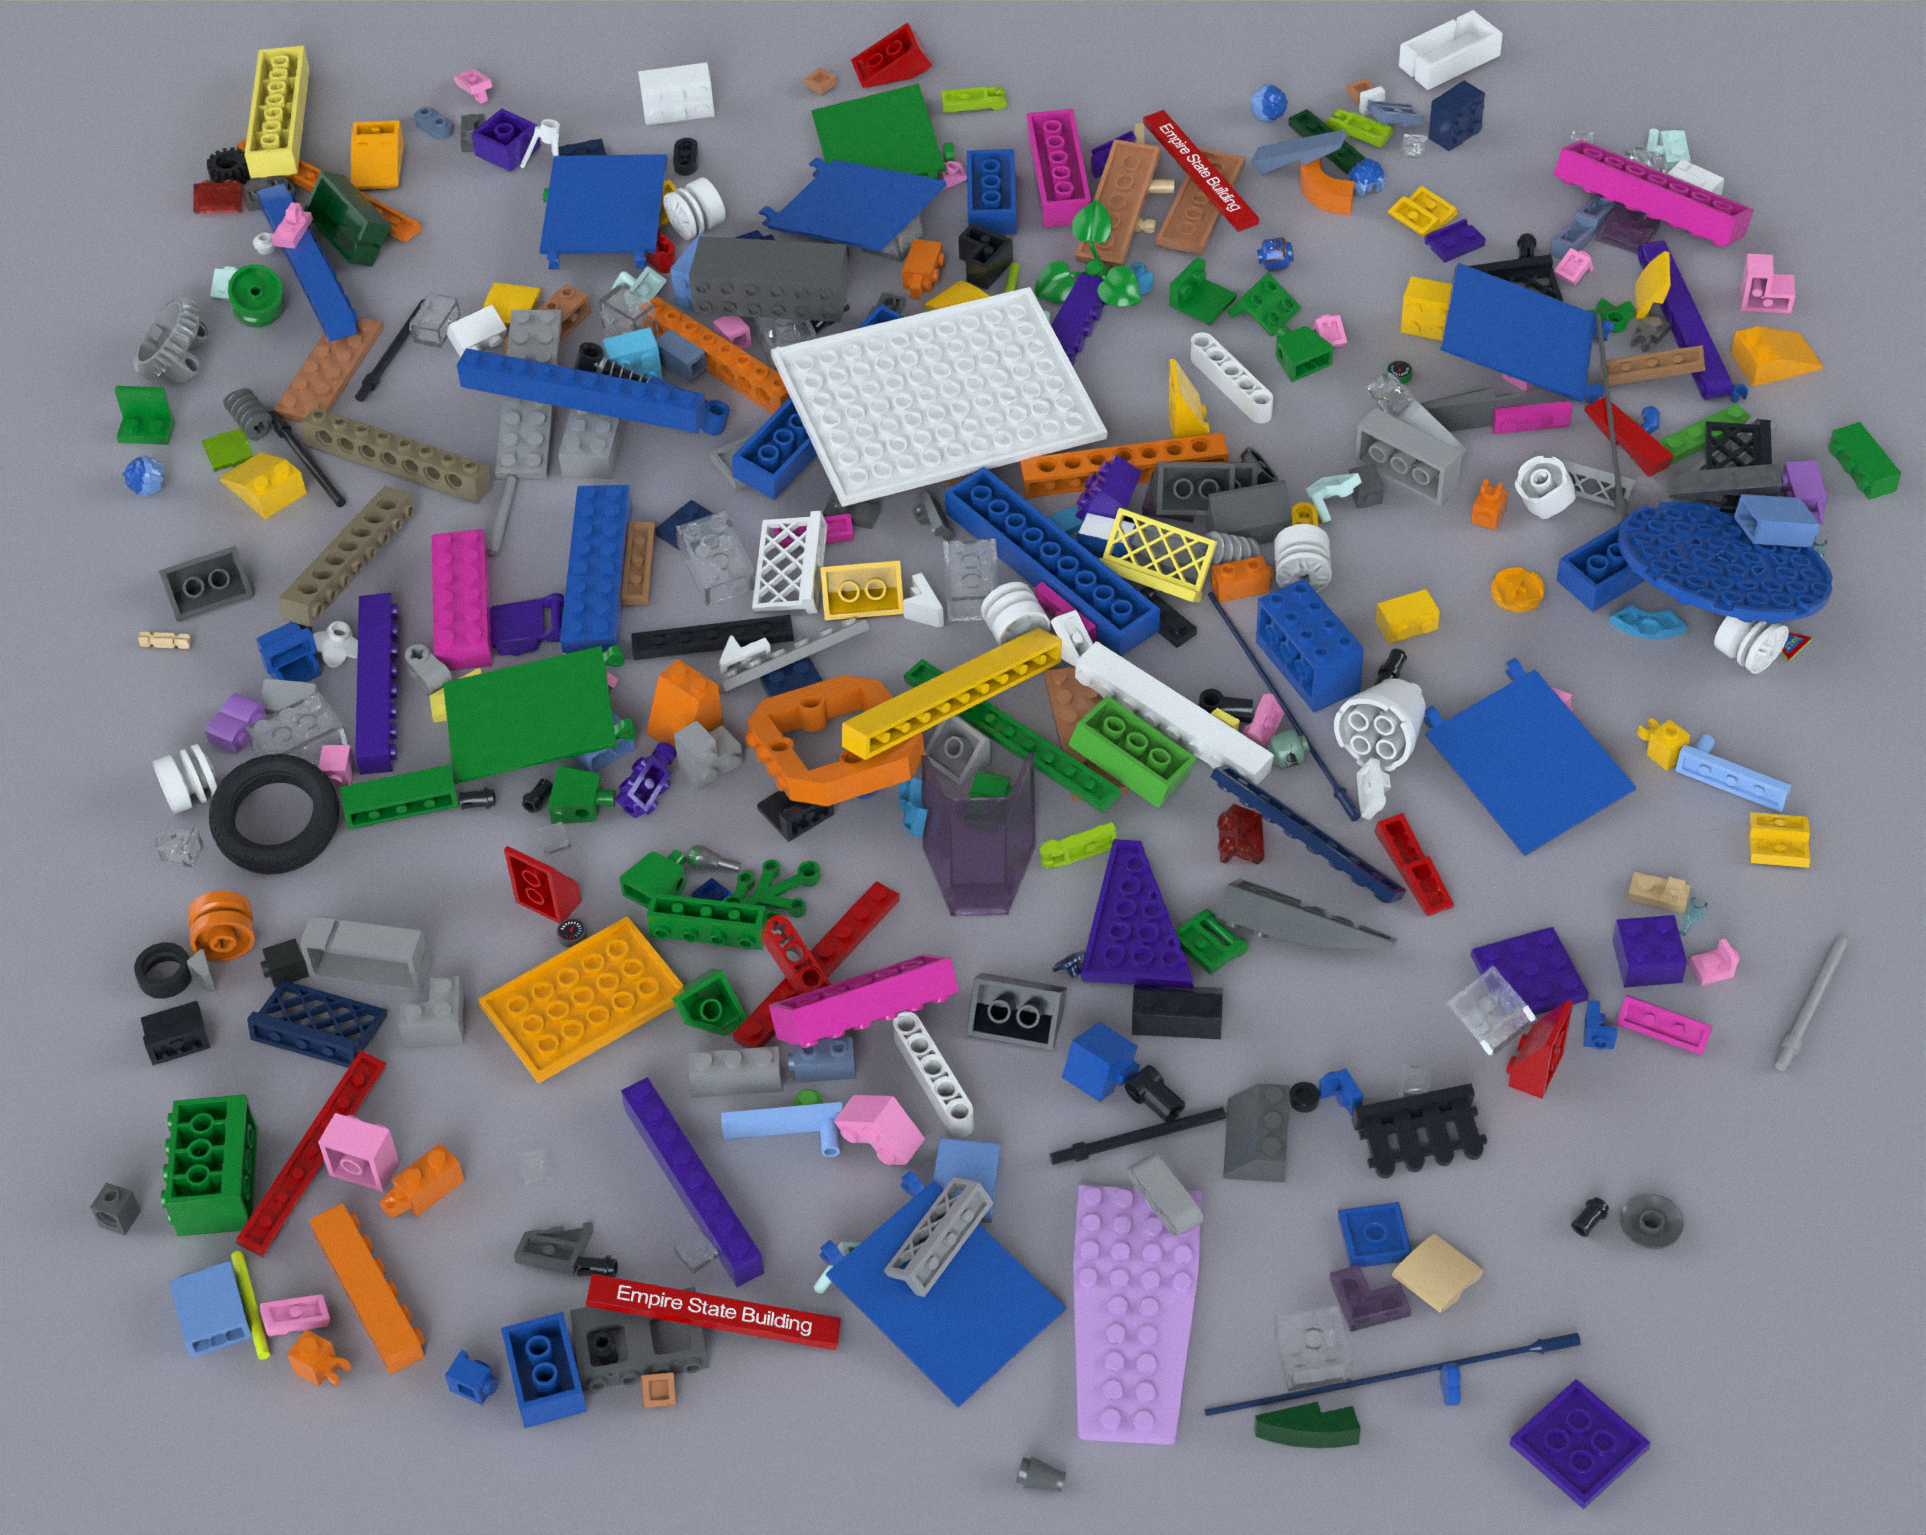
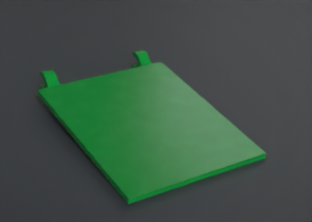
(881, 132)
(533, 714)

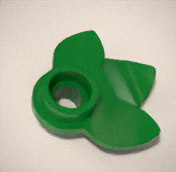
(1617, 315)

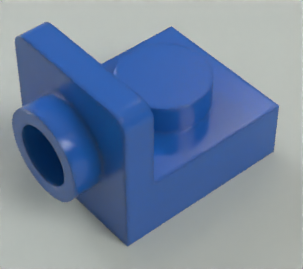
(1595, 1031)
(1344, 1087)

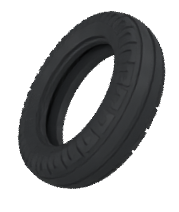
(261, 772)

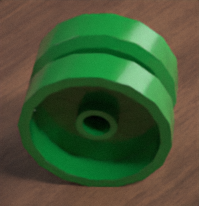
(256, 295)

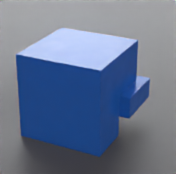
(289, 653)
(1100, 1061)

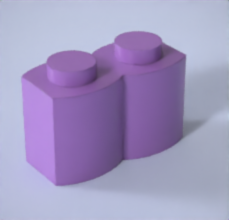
(228, 726)

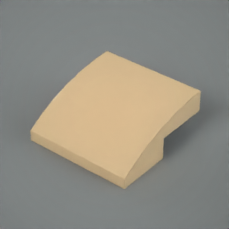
(1437, 1273)

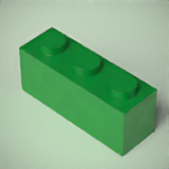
(1864, 460)

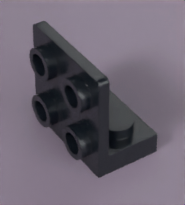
(792, 817)
(174, 1033)

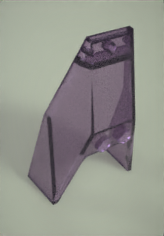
(979, 843)

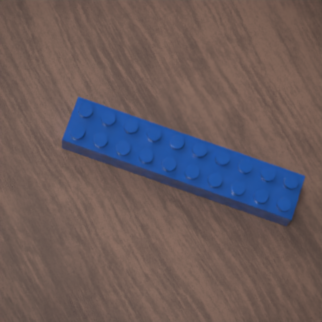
(782, 444)
(1049, 555)

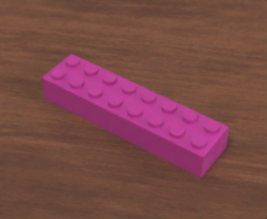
(1653, 193)

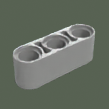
(1421, 419)
(1165, 1195)

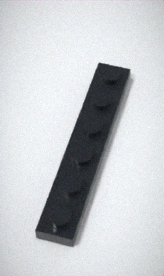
(710, 636)

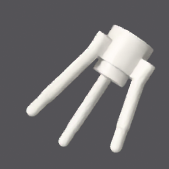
(549, 134)

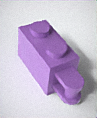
(1805, 482)

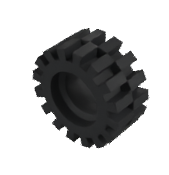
(228, 166)

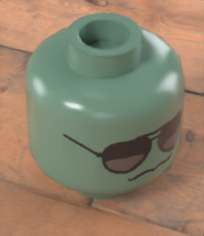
(1288, 748)

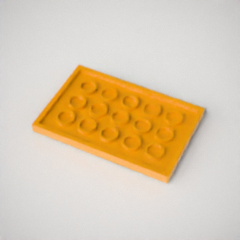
(582, 999)

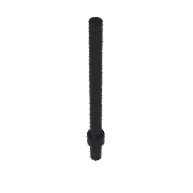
(372, 380)
(284, 430)
(1081, 1151)

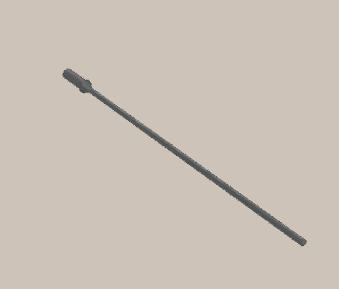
(1620, 502)

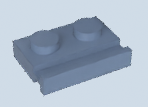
(1395, 113)

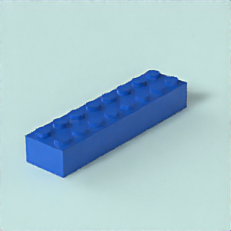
(596, 568)

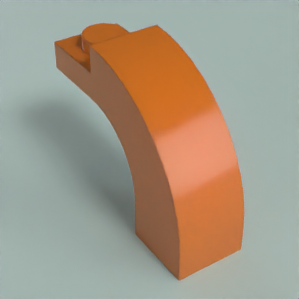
(1324, 191)

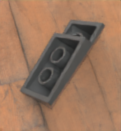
(1470, 408)
(1185, 486)

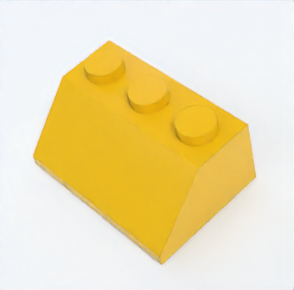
(862, 590)

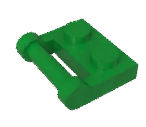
(1204, 947)

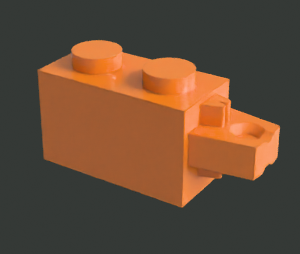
(923, 267)
(423, 1183)

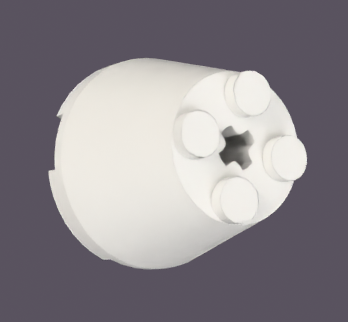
(1381, 723)

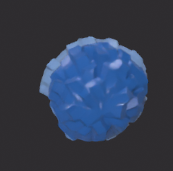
(1268, 103)
(1366, 175)
(144, 476)

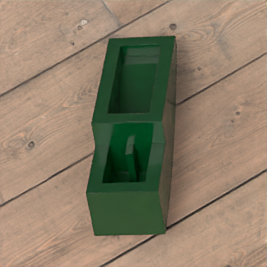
(1309, 1427)

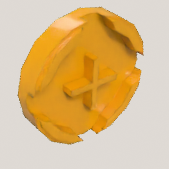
(1517, 589)

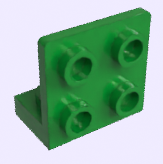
(1198, 296)
(1267, 304)
(144, 414)

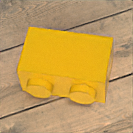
(1407, 616)

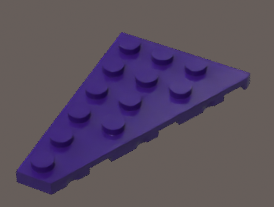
(1132, 928)

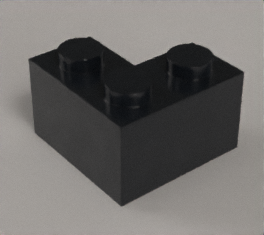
(985, 255)

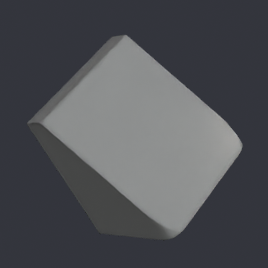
(200, 970)

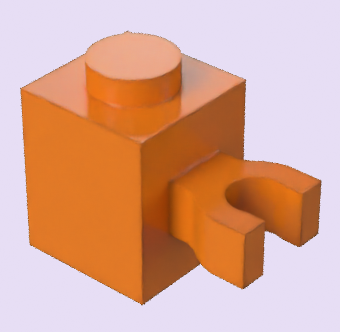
(1489, 505)
(316, 1359)

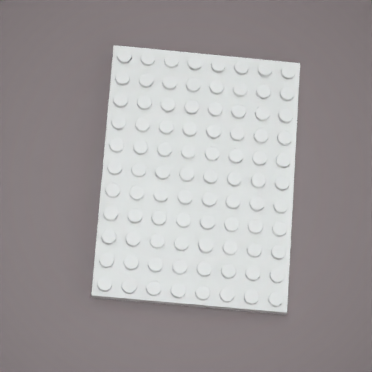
(937, 395)

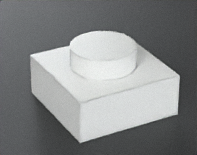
(1375, 94)

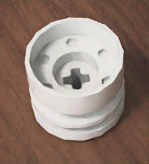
(694, 208)
(1303, 553)
(1013, 612)
(1752, 643)
(186, 778)

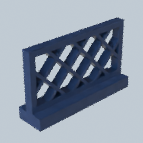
(308, 1038)

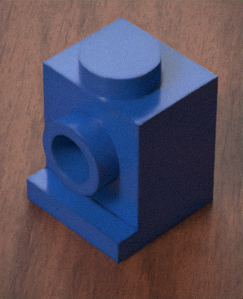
(471, 1378)

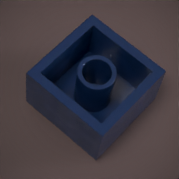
(1456, 115)

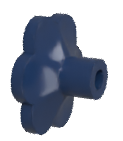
(1070, 964)

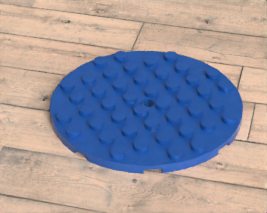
(1714, 565)

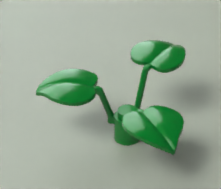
(1119, 284)

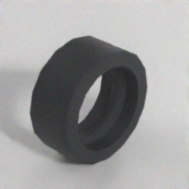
(157, 954)

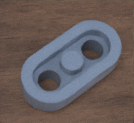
(433, 123)

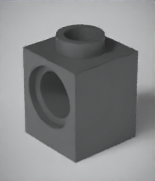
(115, 1209)

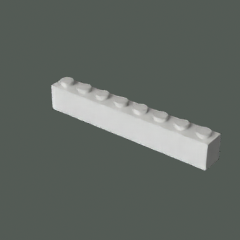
(1172, 713)

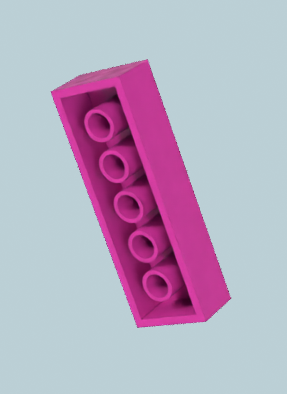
(1057, 166)
(461, 599)
(863, 1000)

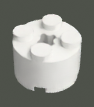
(1545, 486)

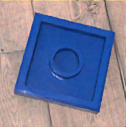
(1374, 1234)

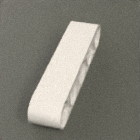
(1231, 377)
(936, 1084)

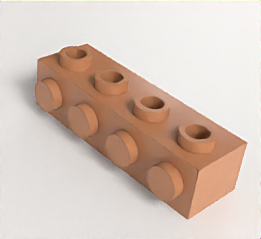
(573, 305)

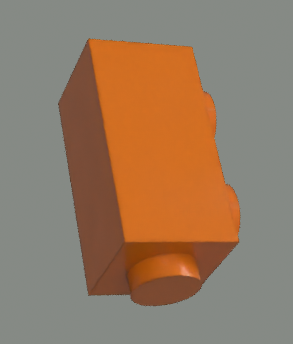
(1241, 578)

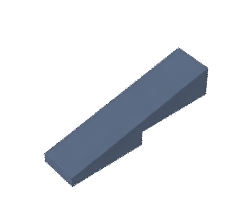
(1305, 149)
(1583, 228)

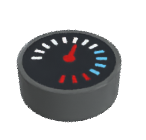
(571, 932)

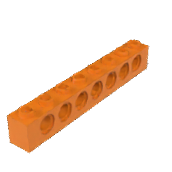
(725, 359)
(1070, 470)

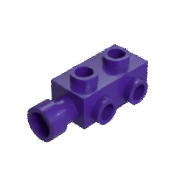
(639, 795)

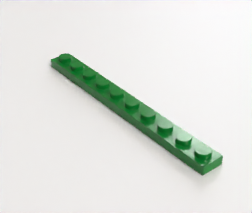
(1021, 741)

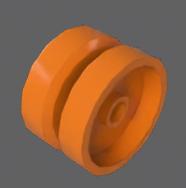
(221, 925)

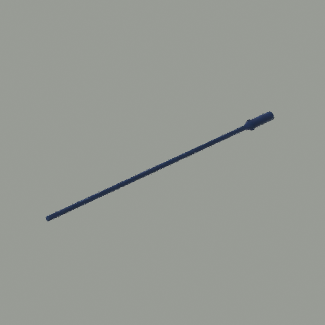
(1339, 792)
(1539, 1346)

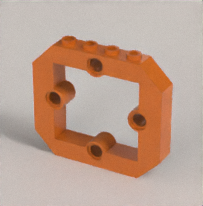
(810, 710)

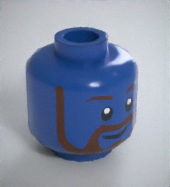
(1275, 254)

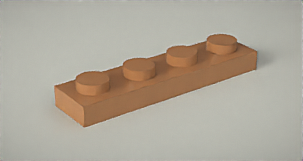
(1655, 365)
(638, 563)

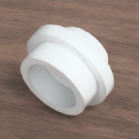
(263, 243)

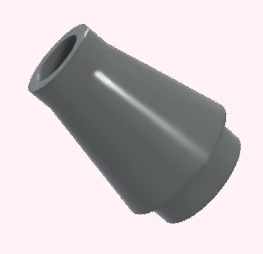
(1039, 1475)

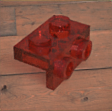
(217, 197)
(1240, 835)

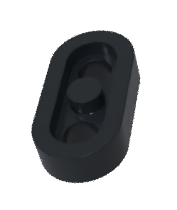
(685, 156)
(1264, 473)

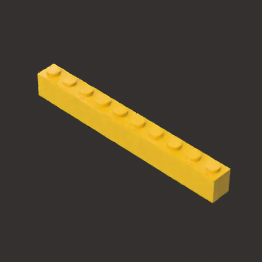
(950, 693)

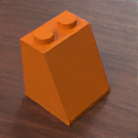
(681, 699)

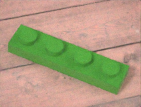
(1693, 437)

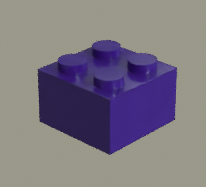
(504, 139)
(1108, 489)
(1649, 951)

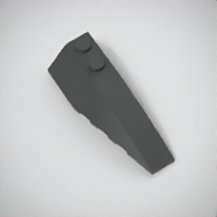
(1283, 917)

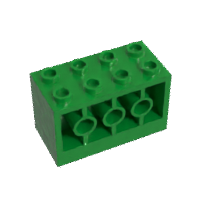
(210, 1165)

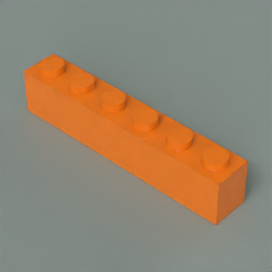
(367, 1289)

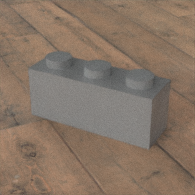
(735, 1071)

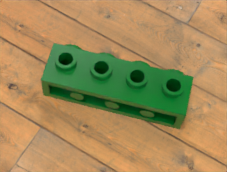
(394, 797)
(706, 921)

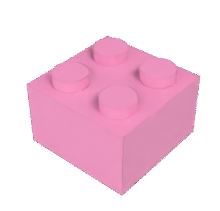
(359, 1152)

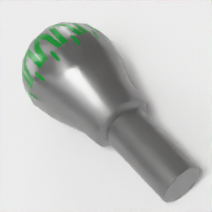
(703, 858)

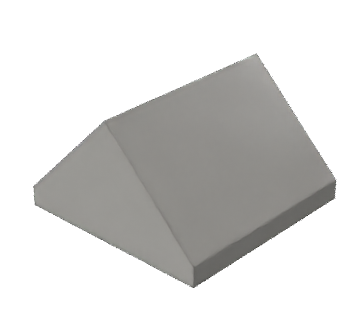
(958, 750)

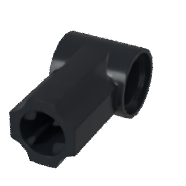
(1236, 707)
(1149, 1088)

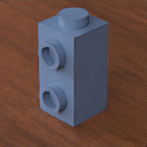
(681, 355)
(824, 1061)

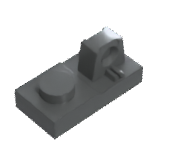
(469, 124)
(932, 511)
(862, 514)

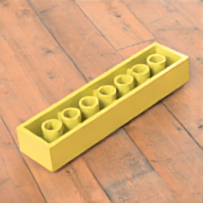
(277, 112)

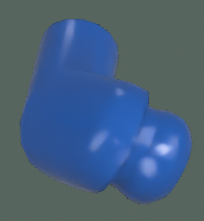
(1651, 418)

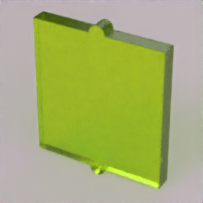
(227, 449)

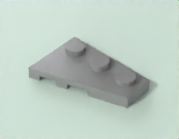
(1160, 550)

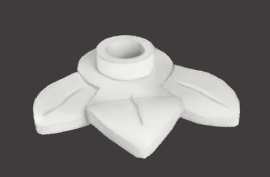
(335, 647)

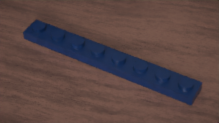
(1315, 839)

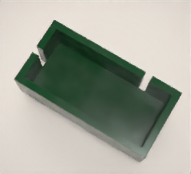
(347, 219)

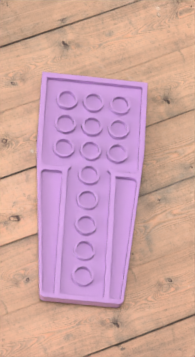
(1131, 1316)

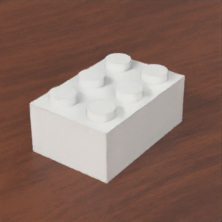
(676, 93)

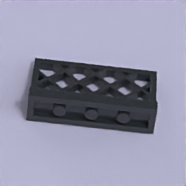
(1527, 271)
(1760, 451)

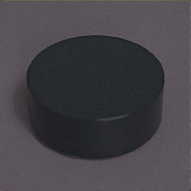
(1304, 1097)

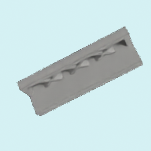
(1600, 476)
(945, 1235)

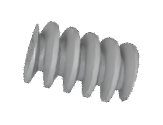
(1230, 548)

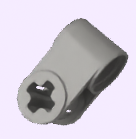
(426, 669)

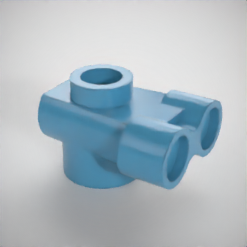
(1143, 276)

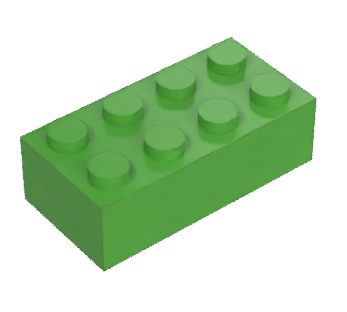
(1132, 751)

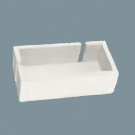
(1446, 54)

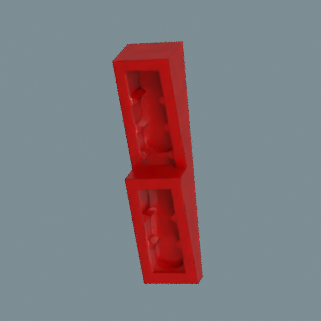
(1638, 443)
(1412, 864)

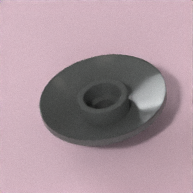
(1654, 1211)

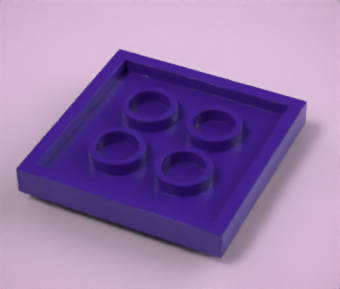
(1535, 969)
(1579, 1443)

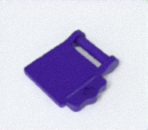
(520, 625)

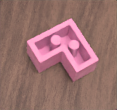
(1763, 289)
(883, 1125)

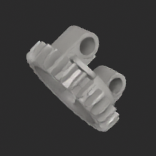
(172, 358)

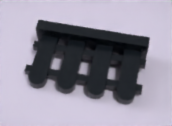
(1430, 1108)

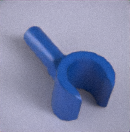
(1737, 390)

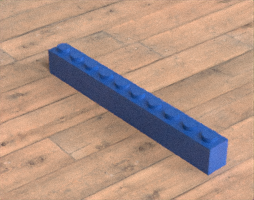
(311, 269)
(582, 390)

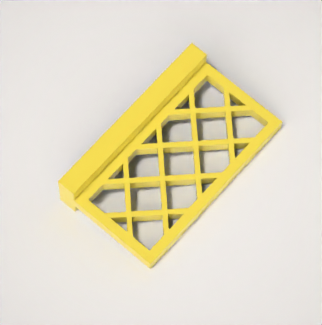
(1150, 577)

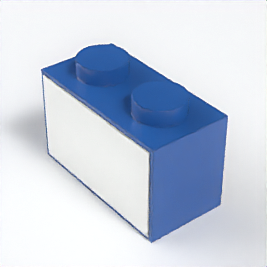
(1096, 531)

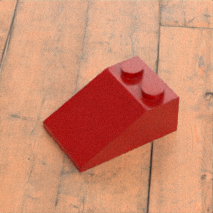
(892, 59)
(541, 886)
(1540, 1052)

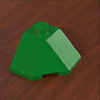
(710, 1003)

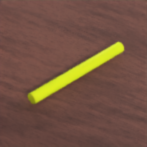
(250, 1305)

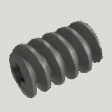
(248, 413)

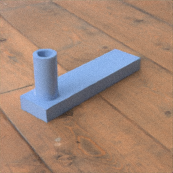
(1728, 776)
(786, 1121)

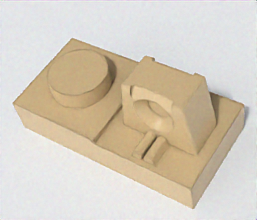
(1659, 892)

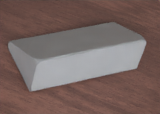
(283, 693)

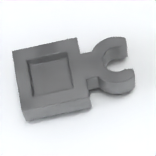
(1650, 330)

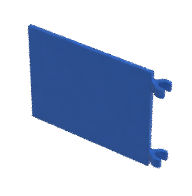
(854, 204)
(603, 206)
(1521, 333)
(1528, 760)
(971, 1317)

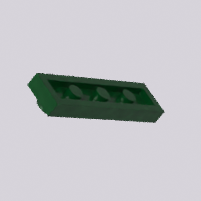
(1307, 125)

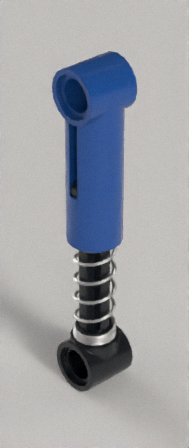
(592, 359)

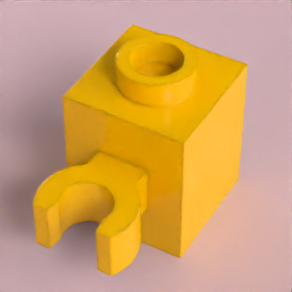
(1664, 741)

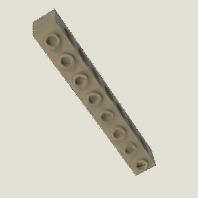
(396, 455)
(346, 556)

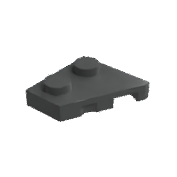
(553, 1248)

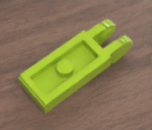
(973, 99)
(1360, 127)
(1077, 846)

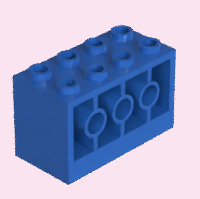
(1309, 645)

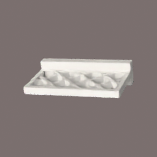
(811, 558)

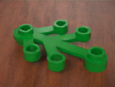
(808, 875)

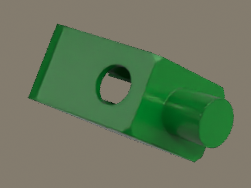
(1302, 352)
(577, 796)
(654, 875)

